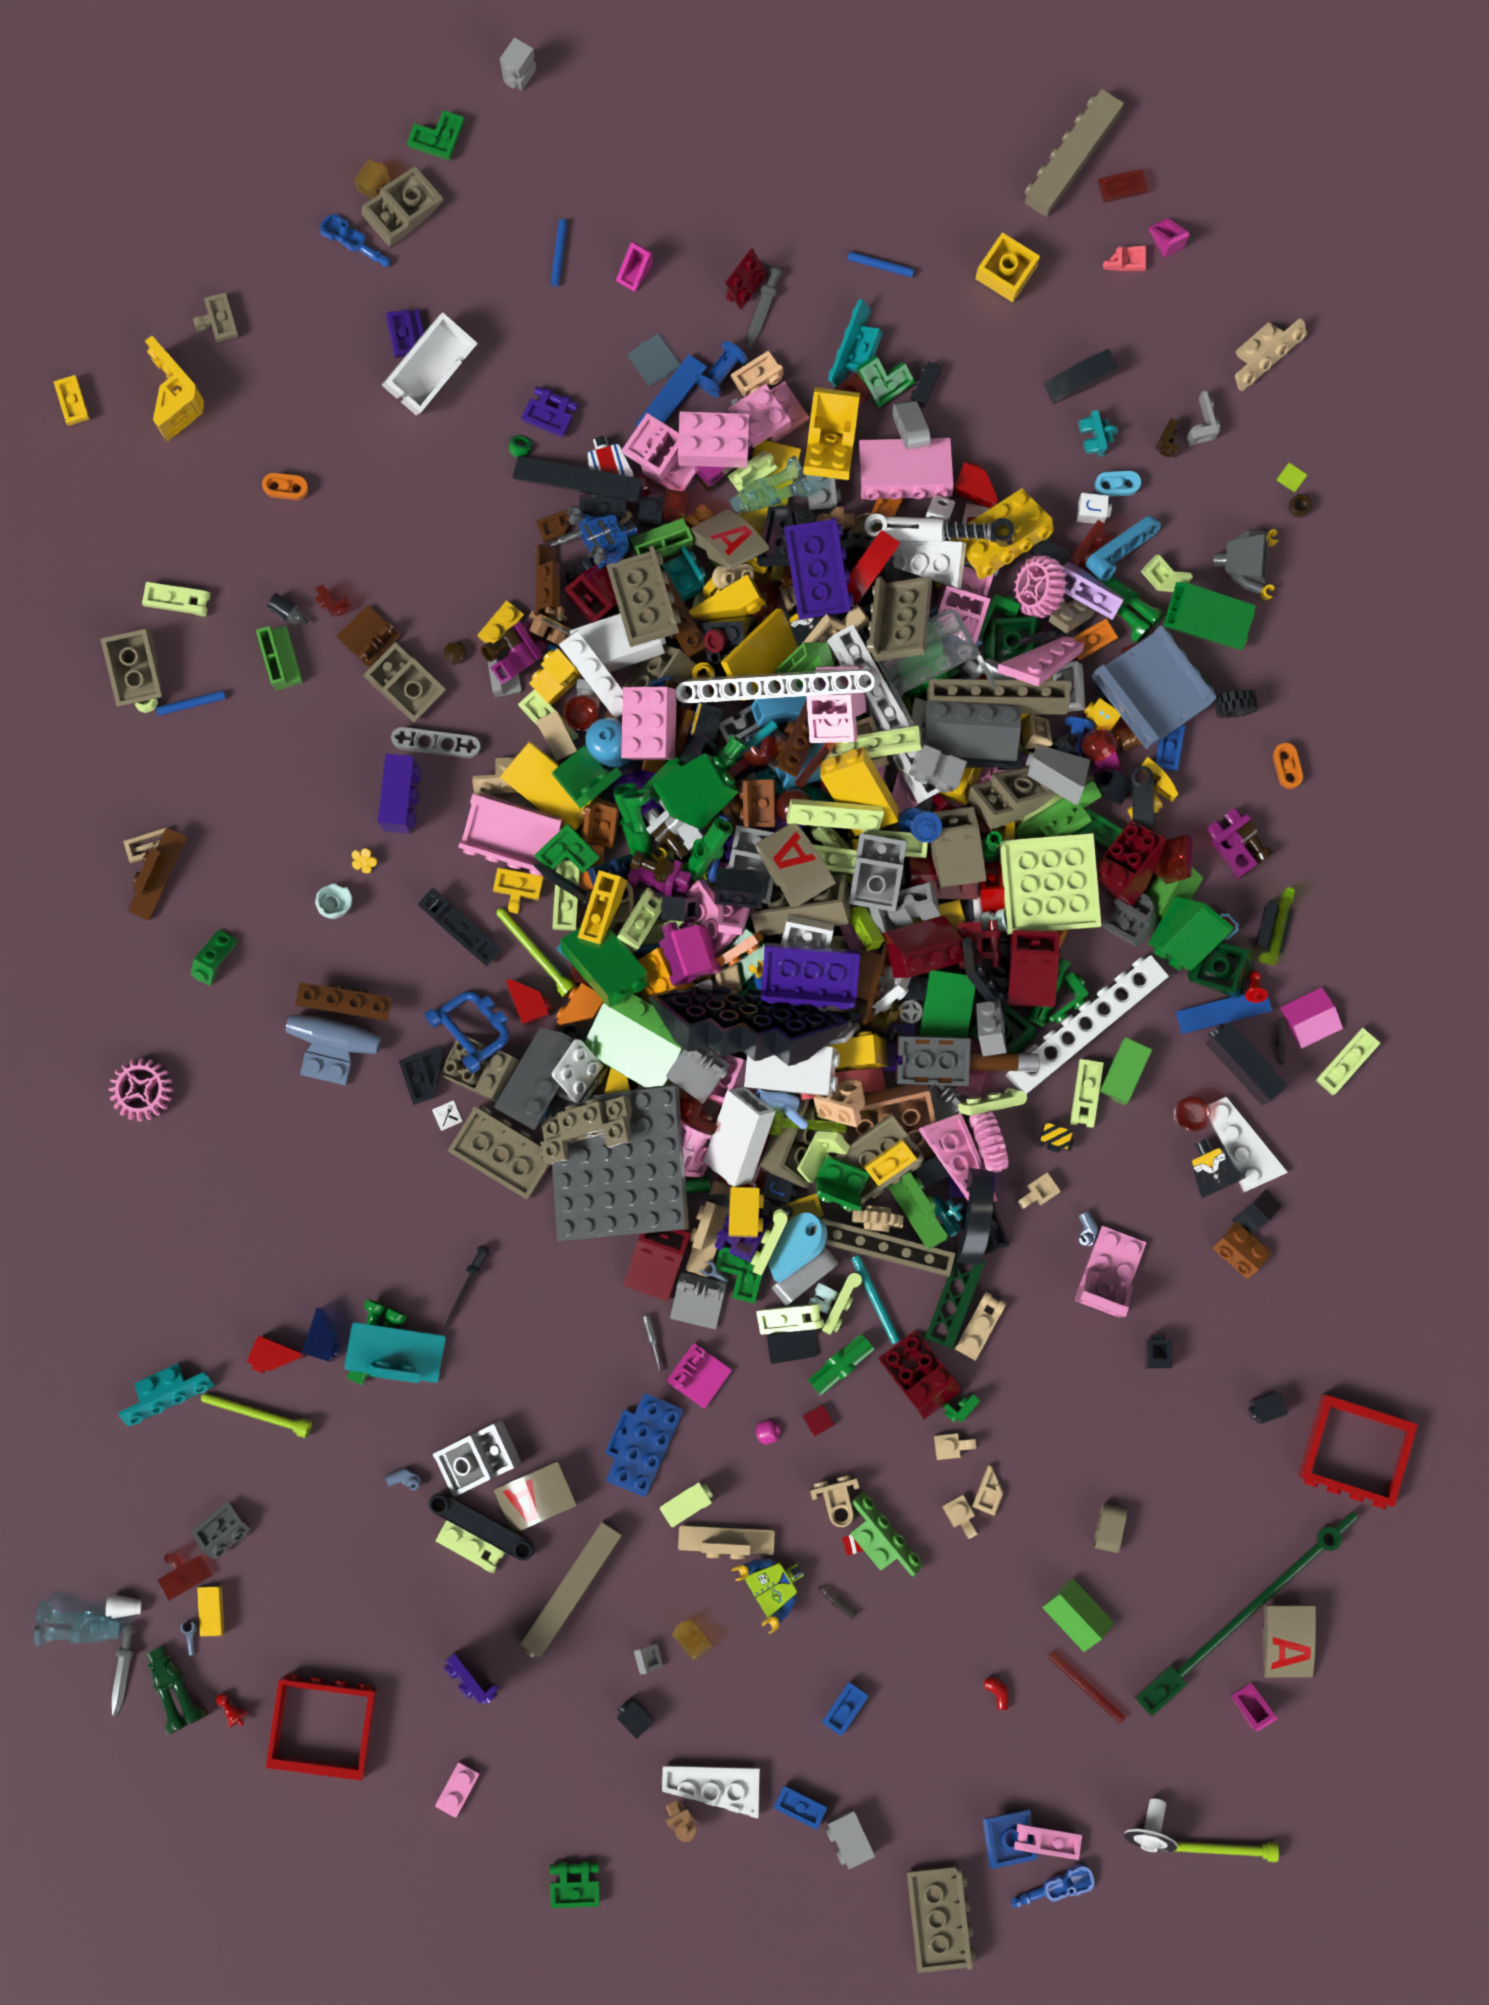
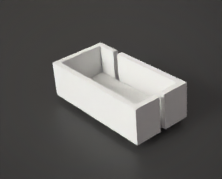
(429, 364)

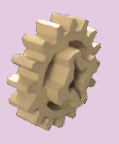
(877, 1219)

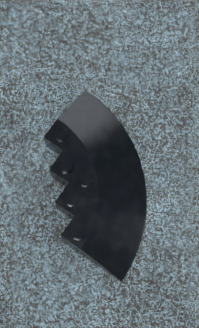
(745, 1023)

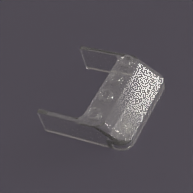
(946, 647)

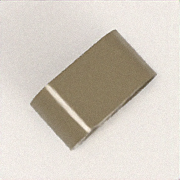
(1110, 1528)

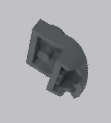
(1132, 922)

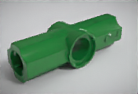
(708, 848)
(840, 1364)

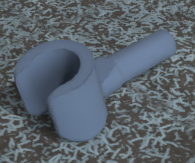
(713, 1272)
(189, 1636)

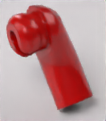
(999, 1689)

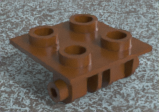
(368, 636)

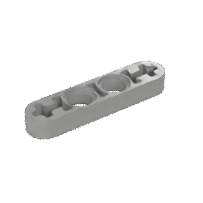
(436, 740)

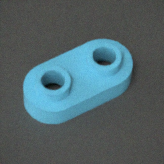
(1117, 483)

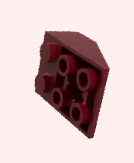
(593, 594)
(1129, 863)
(1033, 968)
(657, 1262)
(920, 1374)

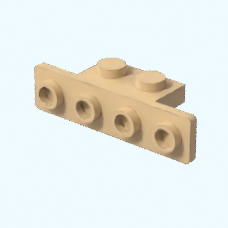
(1266, 349)
(829, 626)
(493, 783)
(704, 1237)
(730, 1541)

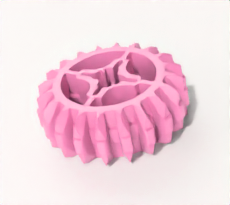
(1040, 586)
(132, 1095)
(989, 1141)

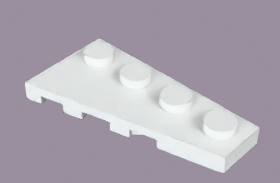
(935, 559)
(1244, 1146)
(717, 1786)

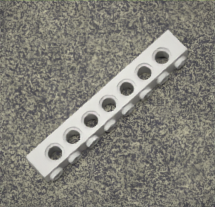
(879, 703)
(1152, 975)

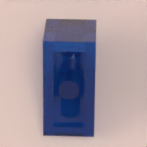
(322, 1338)

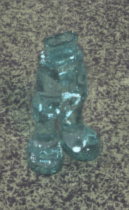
(762, 493)
(87, 1627)

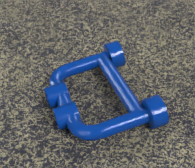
(485, 1006)

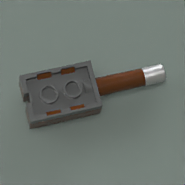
(949, 1059)

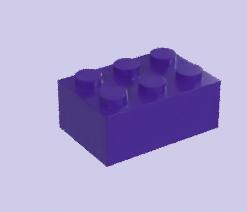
(399, 793)

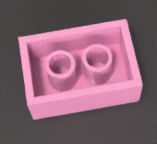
(713, 439)
(648, 723)

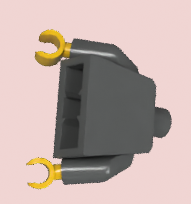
(1247, 560)

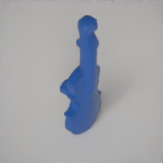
(338, 229)
(1076, 1881)

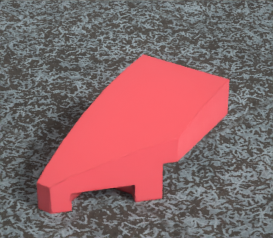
(1127, 259)

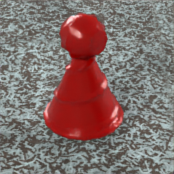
(1256, 992)
(234, 1714)

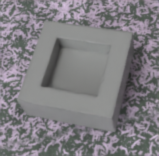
(648, 1659)

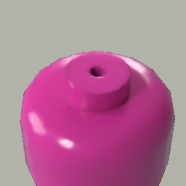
(768, 1431)

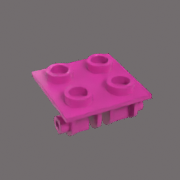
(698, 1375)

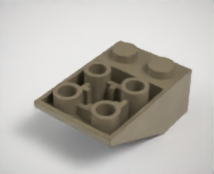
(958, 848)
(487, 1081)

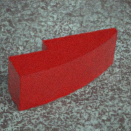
(871, 565)

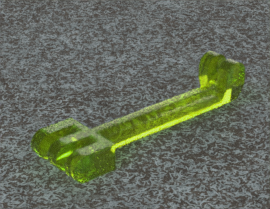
(1285, 901)
(780, 1122)

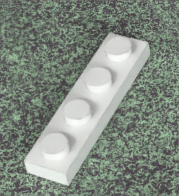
(594, 672)

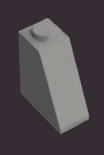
(1059, 771)

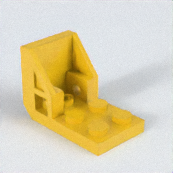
(173, 408)
(831, 433)

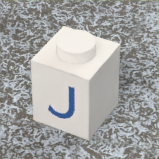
(1093, 508)

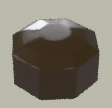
(1300, 505)
(455, 653)

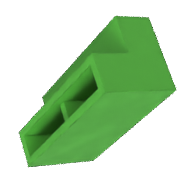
(664, 539)
(279, 657)
(807, 658)
(1163, 894)
(1125, 1071)
(1078, 1615)

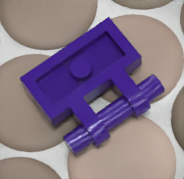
(546, 417)
(741, 1246)

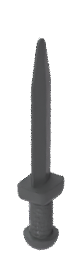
(768, 293)
(124, 1655)

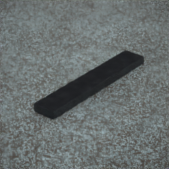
(578, 479)

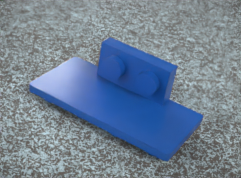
(641, 1443)

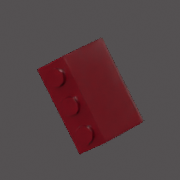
(922, 871)
(923, 947)

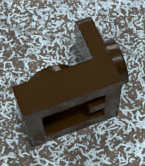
(1165, 443)

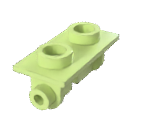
(758, 467)

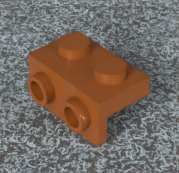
(758, 803)
(600, 823)
(1242, 1250)

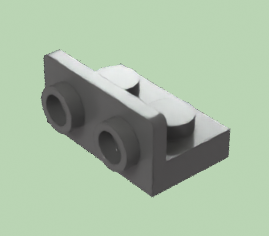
(220, 1531)

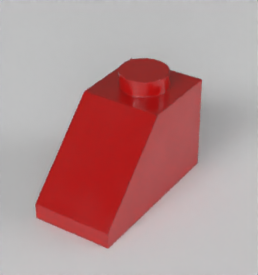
(975, 486)
(992, 889)
(528, 1002)
(271, 1355)

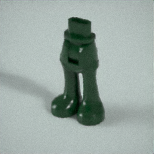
(165, 1676)

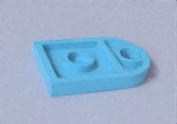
(796, 1245)

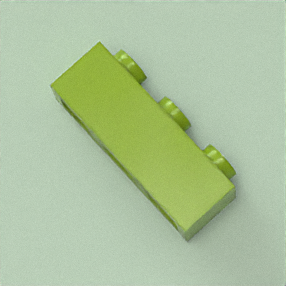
(866, 928)

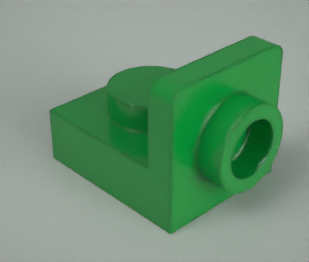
(965, 1406)

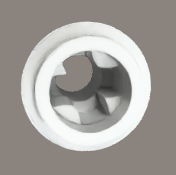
(122, 1606)

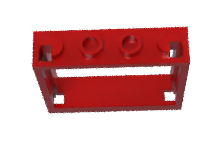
(1327, 1402)
(311, 1766)

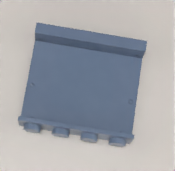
(1154, 687)

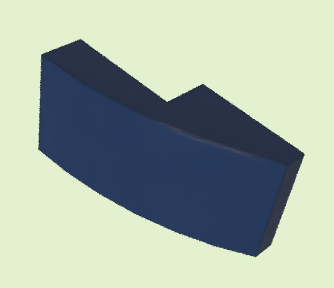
(618, 867)

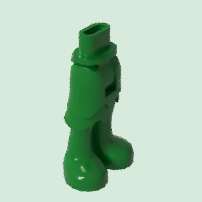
(1139, 626)
(630, 803)
(375, 1312)

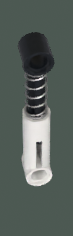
(937, 529)

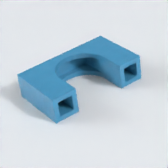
(782, 710)

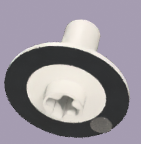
(1151, 1838)

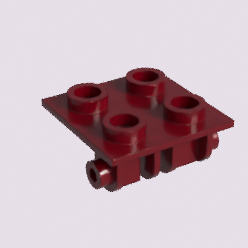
(745, 279)

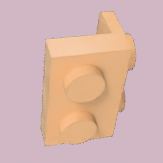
(757, 373)

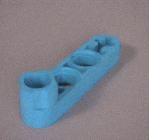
(1102, 561)

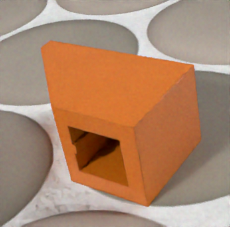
(582, 1007)

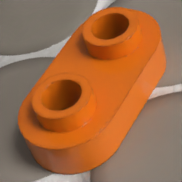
(286, 486)
(1290, 766)

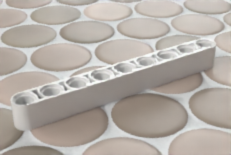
(788, 685)

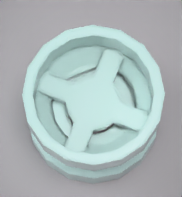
(999, 915)
(825, 1293)

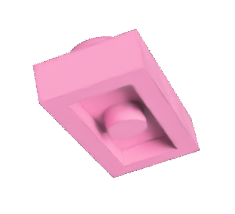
(457, 1789)

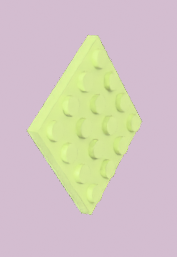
(1050, 883)

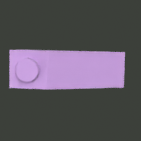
(1091, 591)

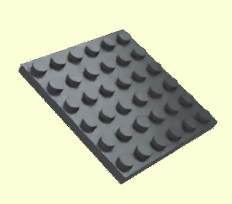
(629, 1186)

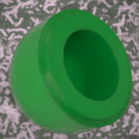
(517, 450)

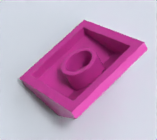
(695, 951)
(1311, 1017)

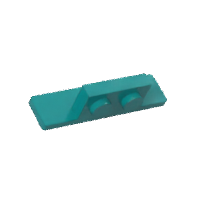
(857, 346)
(162, 1392)

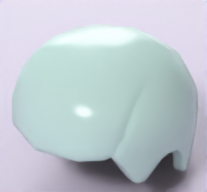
(333, 901)

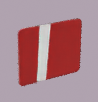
(851, 1545)

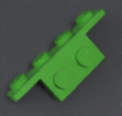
(1061, 817)
(918, 1209)
(880, 1538)

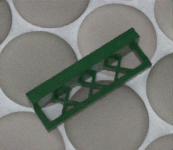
(960, 1308)

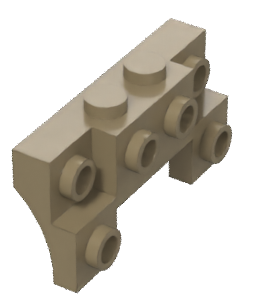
(585, 1122)

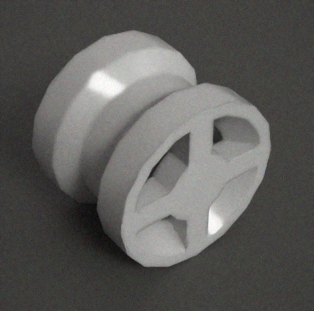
(914, 1012)

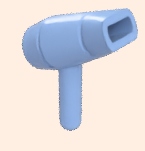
(784, 1101)

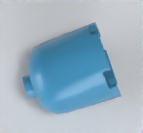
(605, 743)

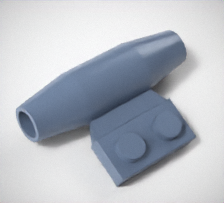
(331, 1042)

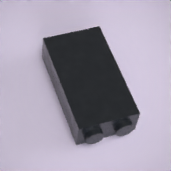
(1245, 1063)

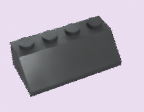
(973, 730)
(532, 1082)

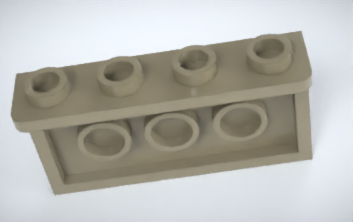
(644, 598)
(899, 618)
(872, 1144)
(500, 1152)
(940, 1919)

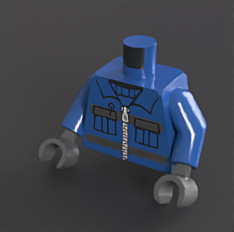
(603, 536)

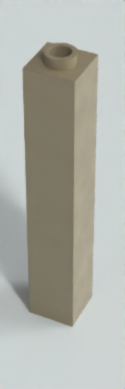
(570, 1590)

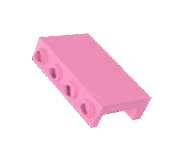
(899, 472)
(507, 831)

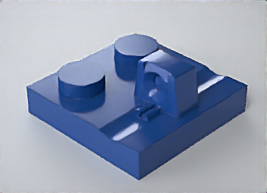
(1001, 1837)

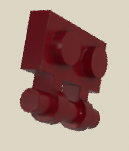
(974, 929)

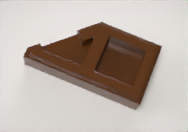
(553, 526)

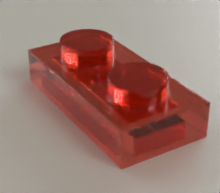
(1122, 185)

